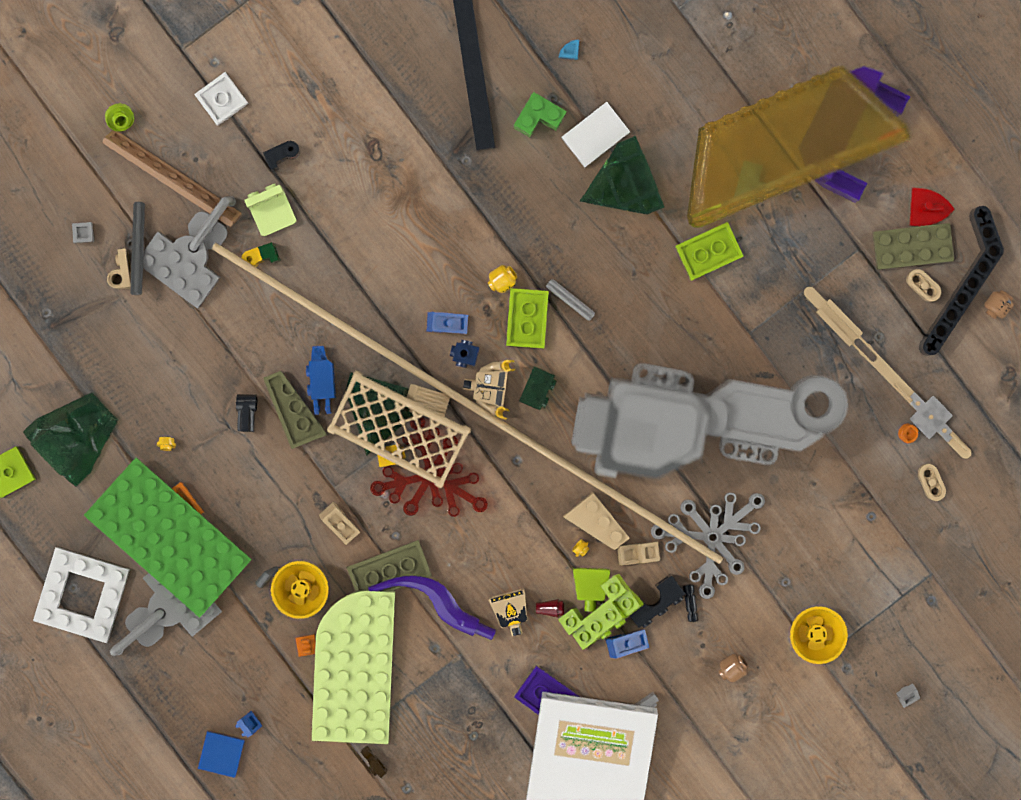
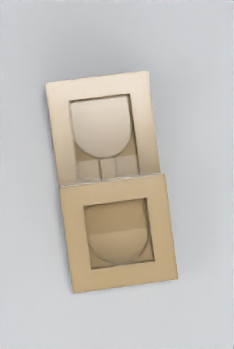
(638, 553)

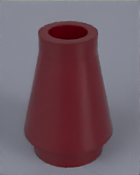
(551, 608)

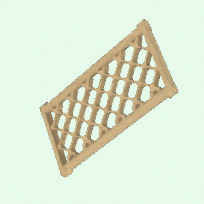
(333, 428)

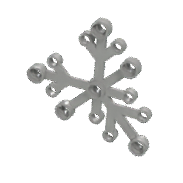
(730, 522)

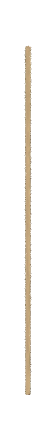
(467, 403)

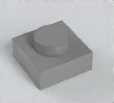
(83, 232)
(908, 695)

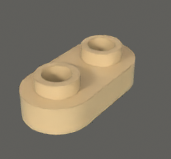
(923, 285)
(931, 481)

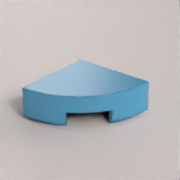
(570, 50)

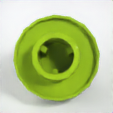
(119, 117)

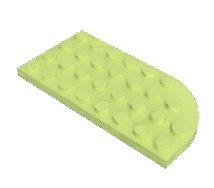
(354, 669)

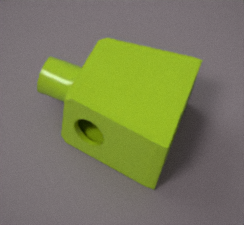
(588, 585)

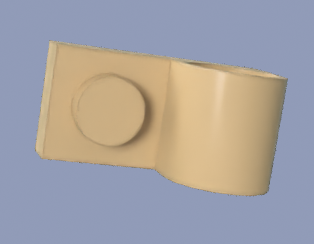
(124, 262)
(339, 523)

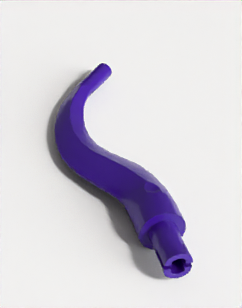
(443, 603)

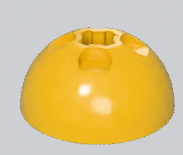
(289, 592)
(826, 642)

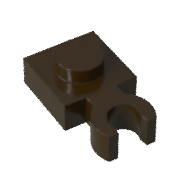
(376, 765)

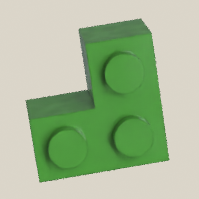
(539, 110)

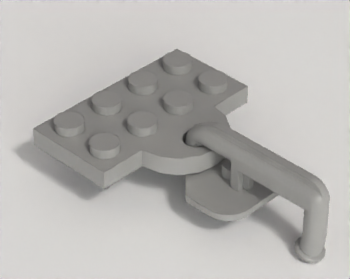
(179, 264)
(149, 623)

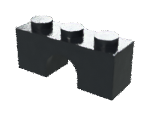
(670, 594)

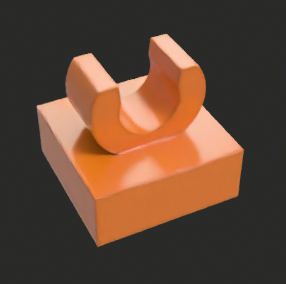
(306, 645)

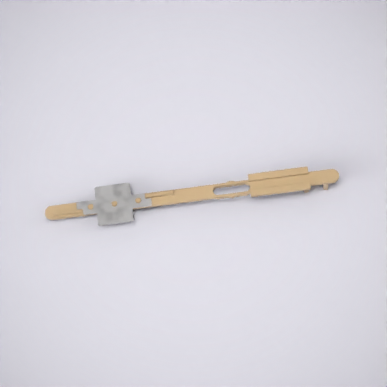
(929, 415)

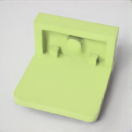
(270, 209)

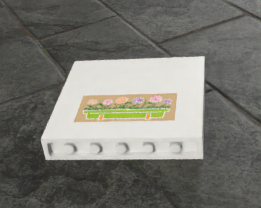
(591, 749)

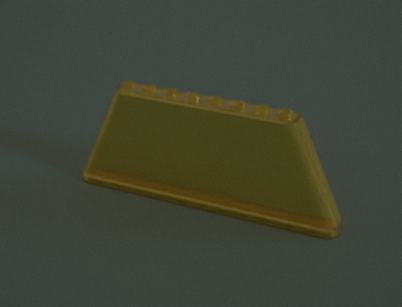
(788, 143)

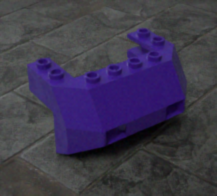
(840, 181)

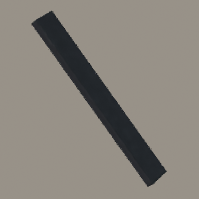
(474, 74)

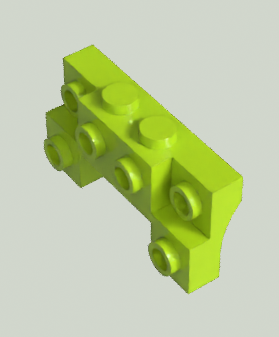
(611, 614)

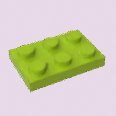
(709, 251)
(527, 318)

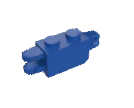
(321, 379)

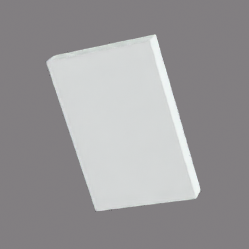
(595, 134)

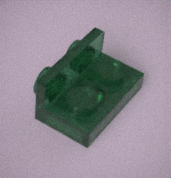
(537, 388)

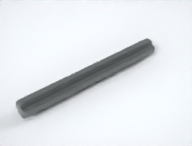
(137, 248)

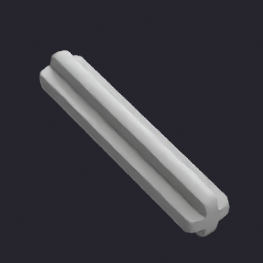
(570, 299)

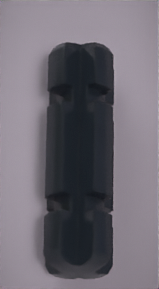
(690, 602)

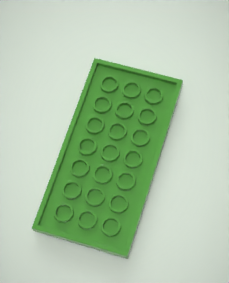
(167, 537)

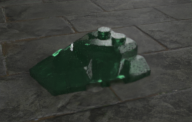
(73, 436)

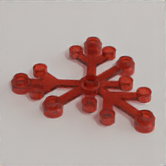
(450, 486)

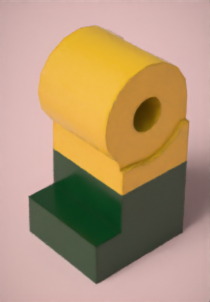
(261, 254)

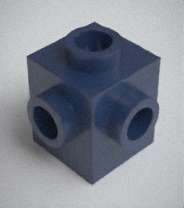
(471, 357)

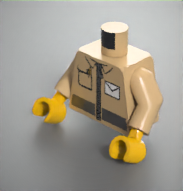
(490, 387)

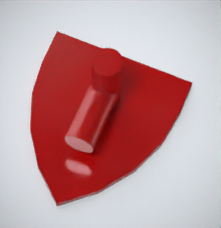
(928, 207)

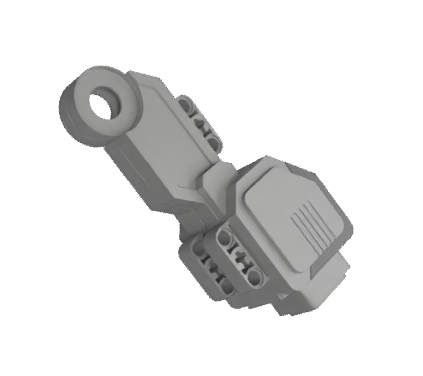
(661, 425)

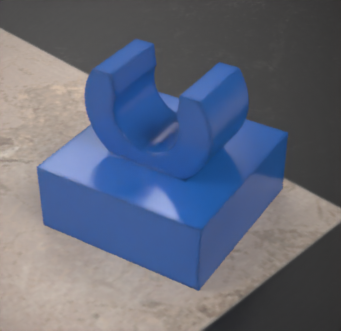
(248, 724)

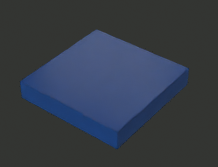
(221, 754)

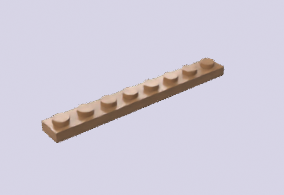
(169, 176)

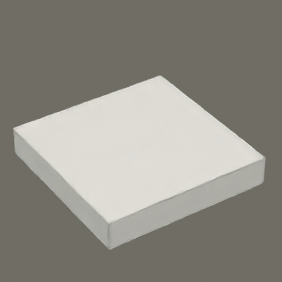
(221, 99)

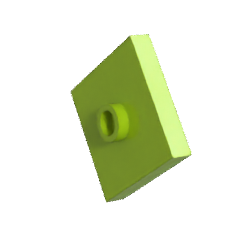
(13, 472)

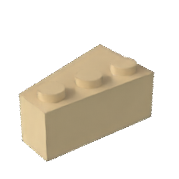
(597, 521)

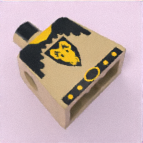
(510, 610)

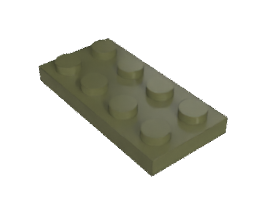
(913, 246)
(399, 562)

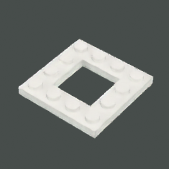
(48, 608)

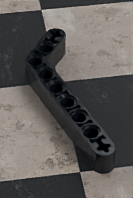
(963, 287)

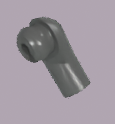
(266, 576)

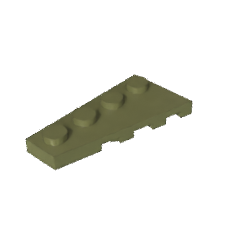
(292, 411)

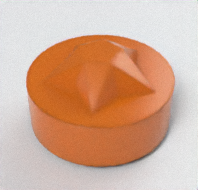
(908, 433)

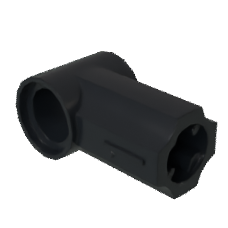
(246, 406)

